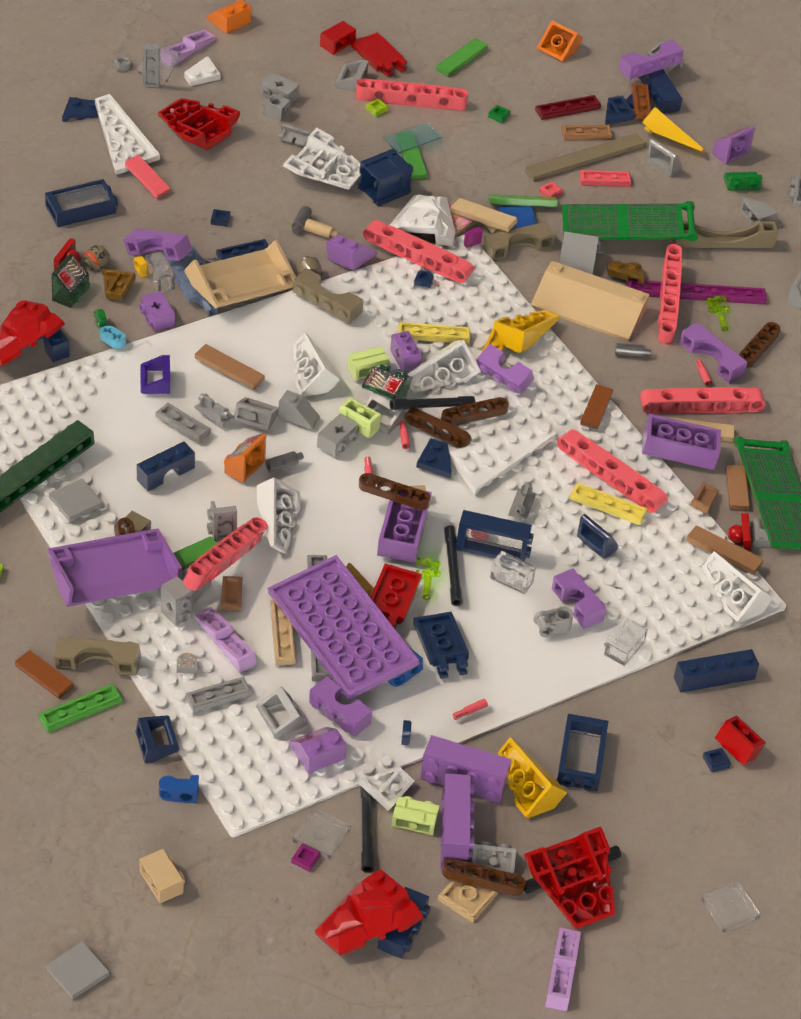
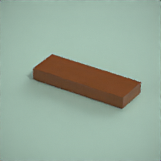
(641, 100)
(596, 406)
(44, 674)

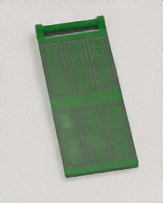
(630, 221)
(775, 489)

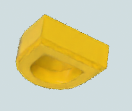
(140, 266)

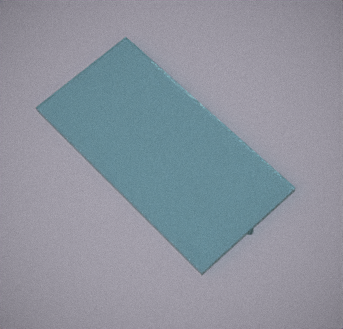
(412, 137)

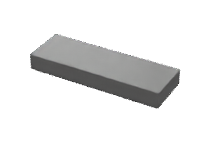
(151, 65)
(183, 422)
(218, 694)

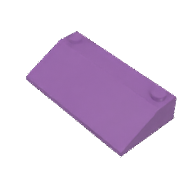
(113, 566)

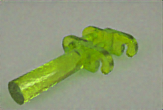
(714, 307)
(428, 574)

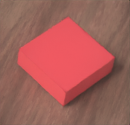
(551, 190)

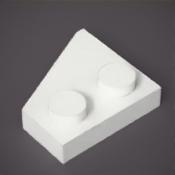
(202, 73)
(387, 786)

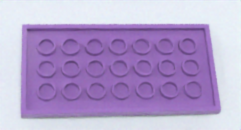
(343, 627)

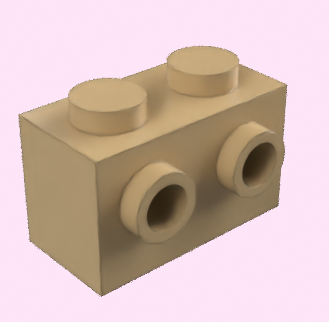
(162, 875)

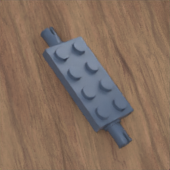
(184, 284)

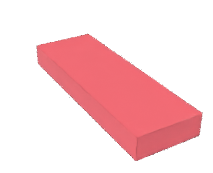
(147, 176)
(605, 178)

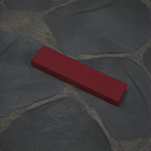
(567, 107)

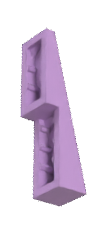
(192, 43)
(229, 643)
(563, 969)

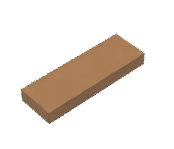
(586, 132)
(737, 487)

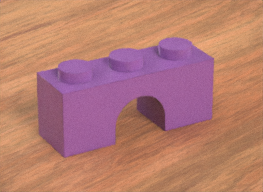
(514, 378)
(589, 608)
(350, 717)

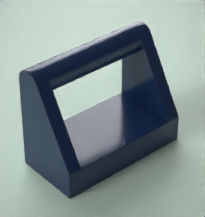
(596, 537)
(148, 749)

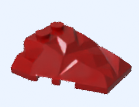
(199, 123)
(24, 326)
(576, 876)
(368, 911)

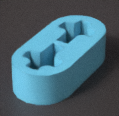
(112, 337)

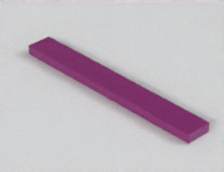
(703, 292)

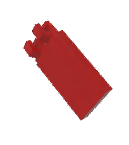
(379, 53)
(395, 592)

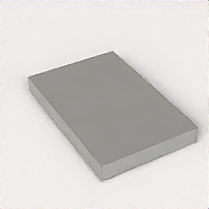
(579, 251)

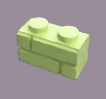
(362, 362)
(367, 418)
(415, 815)

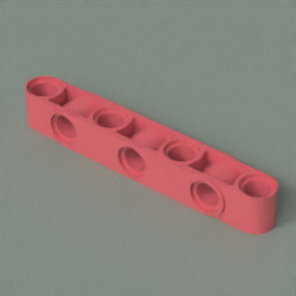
(412, 94)
(418, 251)
(669, 294)
(702, 400)
(612, 470)
(225, 553)

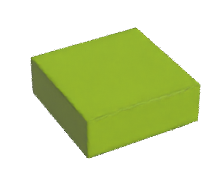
(376, 107)

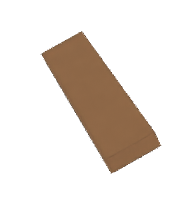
(229, 366)
(726, 549)

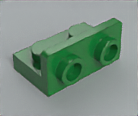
(742, 181)

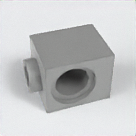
(276, 107)

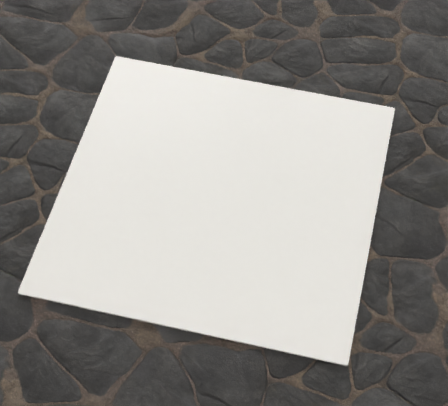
(238, 760)

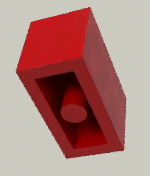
(337, 37)
(740, 740)

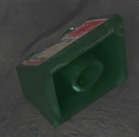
(69, 282)
(388, 381)

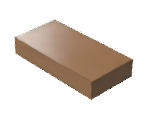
(704, 497)
(231, 593)

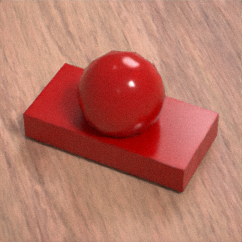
(69, 247)
(741, 533)

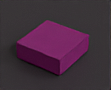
(473, 237)
(306, 857)

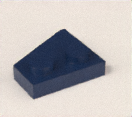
(79, 108)
(618, 111)
(435, 458)

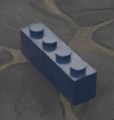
(662, 91)
(716, 670)

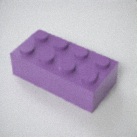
(681, 441)
(402, 531)
(487, 770)
(457, 818)

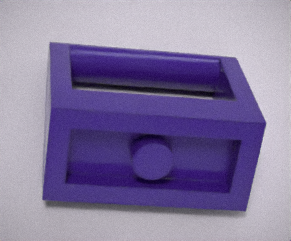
(160, 386)

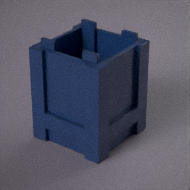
(385, 177)

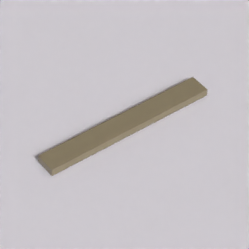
(585, 157)

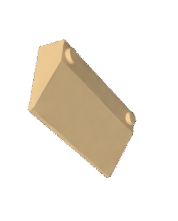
(242, 276)
(590, 301)

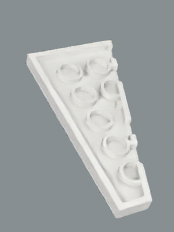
(122, 135)
(497, 456)

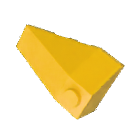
(664, 127)
(524, 331)
(532, 785)

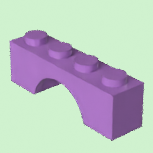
(637, 65)
(144, 241)
(700, 340)

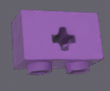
(157, 311)
(405, 351)

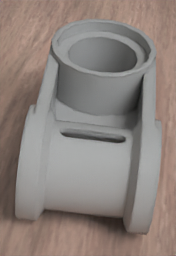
(554, 621)

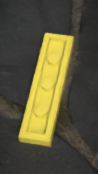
(435, 333)
(608, 503)

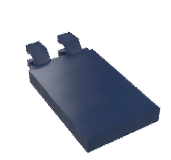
(442, 642)

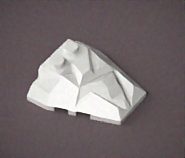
(325, 161)
(427, 216)

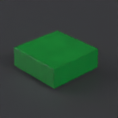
(499, 114)

